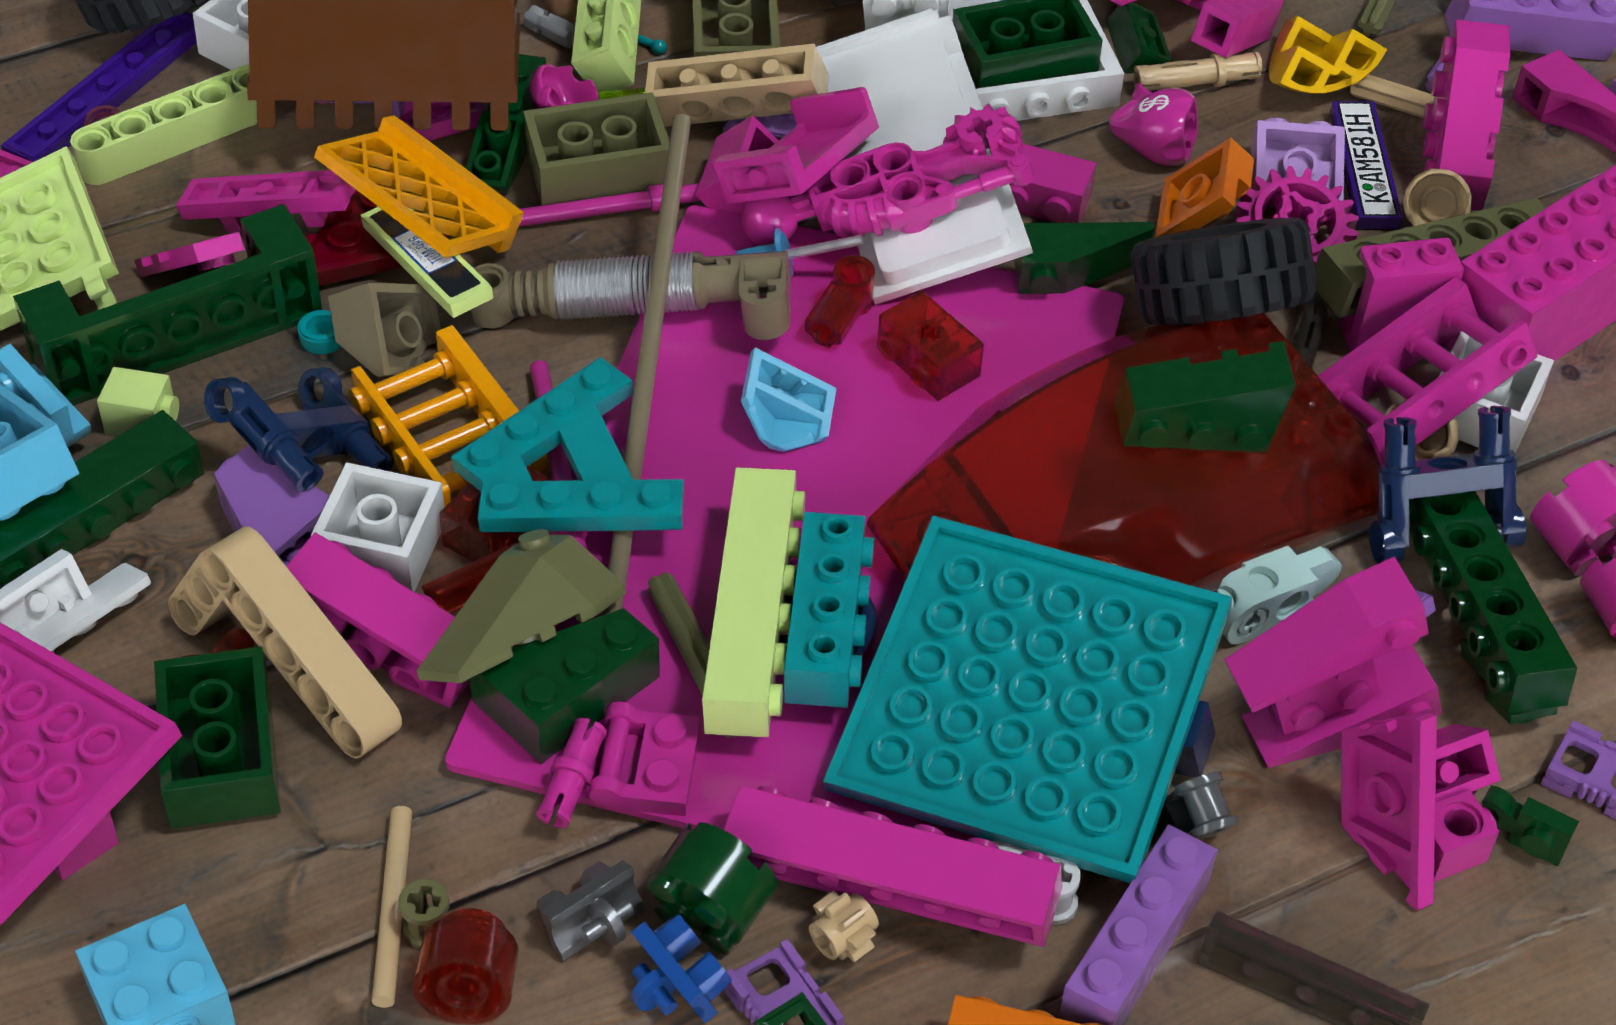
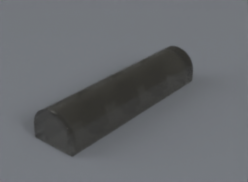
(1304, 977)

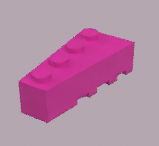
(375, 615)

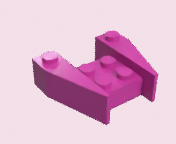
(1336, 666)

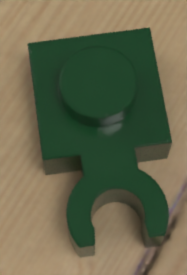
(1532, 826)

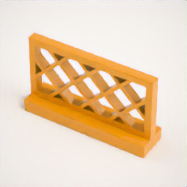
(421, 168)

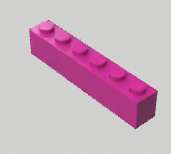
(899, 865)

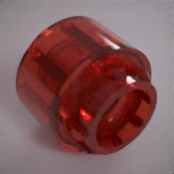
(466, 967)

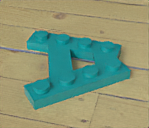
(605, 491)

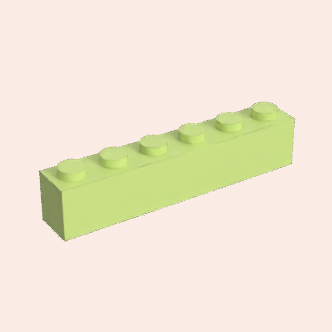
(751, 604)

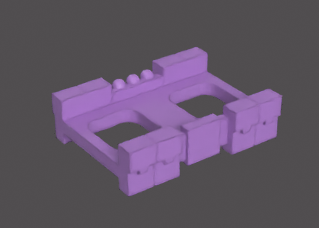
(1595, 785)
(747, 999)

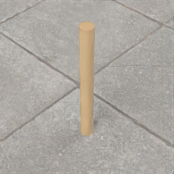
(390, 917)

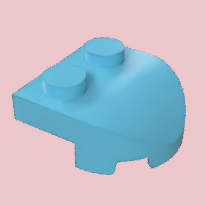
(38, 391)

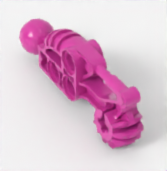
(901, 185)

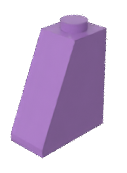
(267, 501)

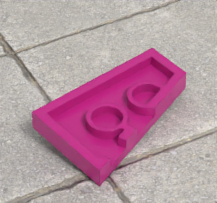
(205, 254)

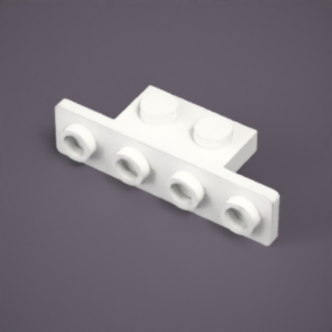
(56, 603)

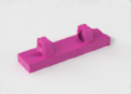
(235, 197)

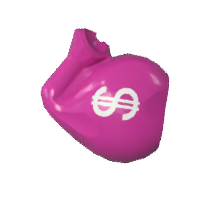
(1158, 124)

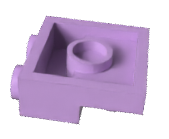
(1299, 145)

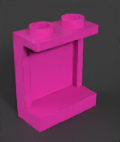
(1396, 281)

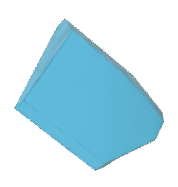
(785, 403)

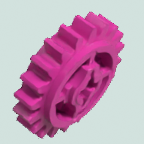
(1301, 199)

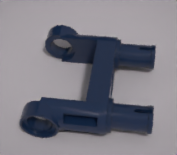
(297, 436)
(1405, 478)

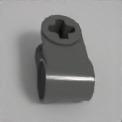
(1198, 807)

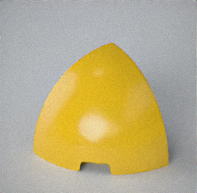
(1317, 62)

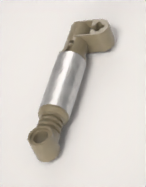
(622, 286)

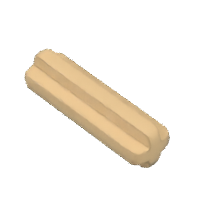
(1392, 95)

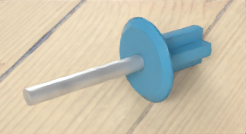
(781, 244)

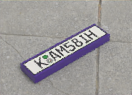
(1367, 166)

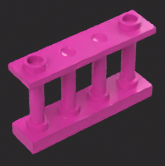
(1419, 336)

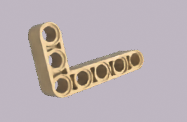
(254, 584)

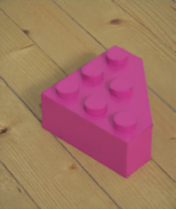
(1468, 104)

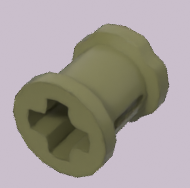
(416, 910)

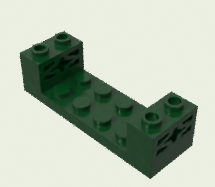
(177, 321)

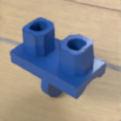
(697, 984)

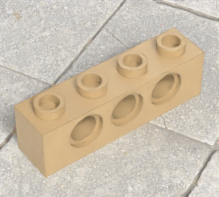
(736, 83)

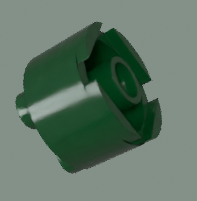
(711, 885)

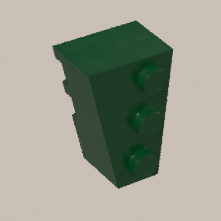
(1206, 404)

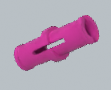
(571, 773)

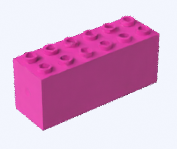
(1552, 271)

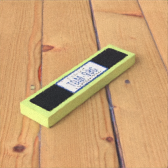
(447, 280)

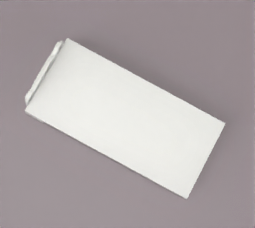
(916, 89)

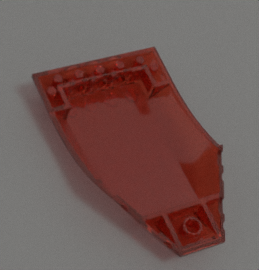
(1055, 473)

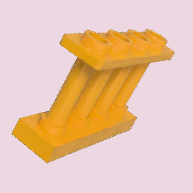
(473, 390)

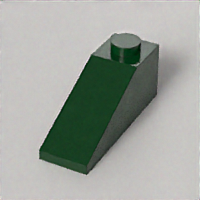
(1076, 254)

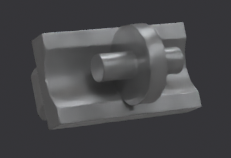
(591, 911)

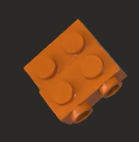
(1205, 188)

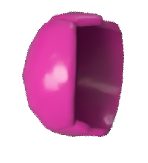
(557, 87)

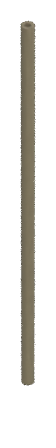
(651, 335)

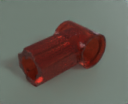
(843, 301)

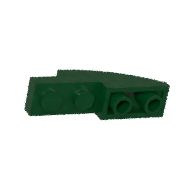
(500, 154)

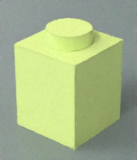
(133, 397)

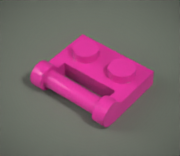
(663, 764)

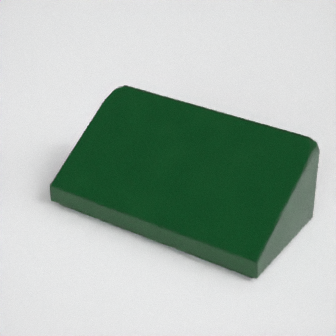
(1137, 37)

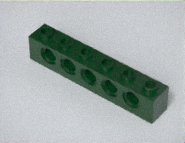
(1492, 602)

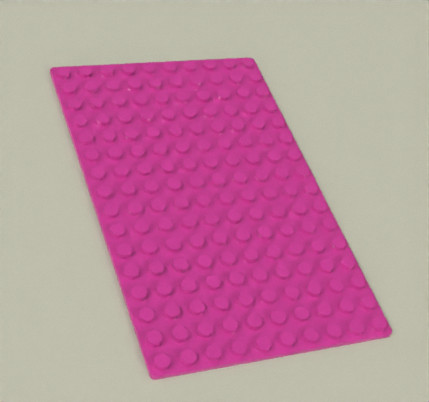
(702, 433)

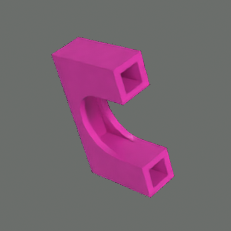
(1232, 24)

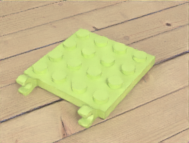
(51, 235)

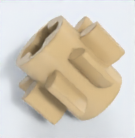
(843, 926)

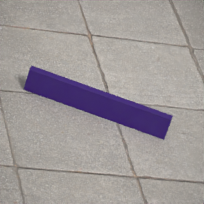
(107, 85)

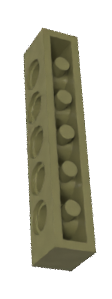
(1342, 273)

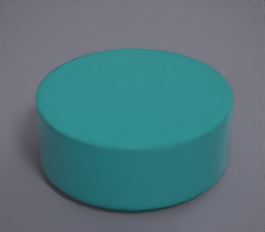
(317, 332)

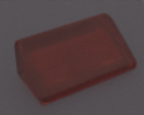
(456, 587)

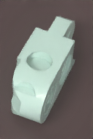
(1274, 588)

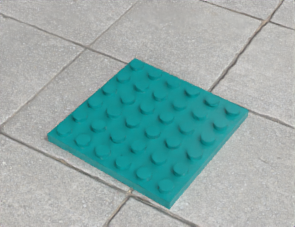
(1031, 697)

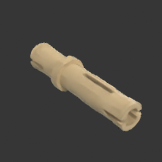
(1198, 72)

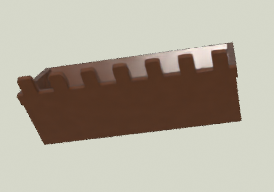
(383, 56)

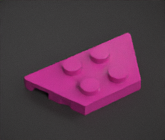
(1391, 797)

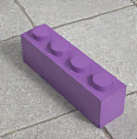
(1542, 26)
(1139, 931)

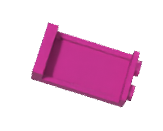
(824, 134)

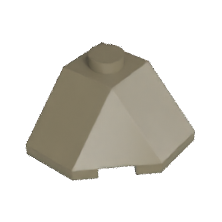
(385, 325)

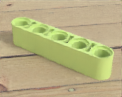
(164, 127)

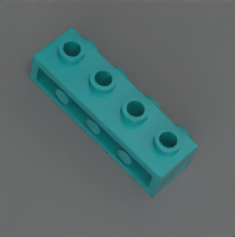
(825, 610)

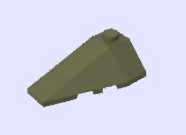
(521, 602)

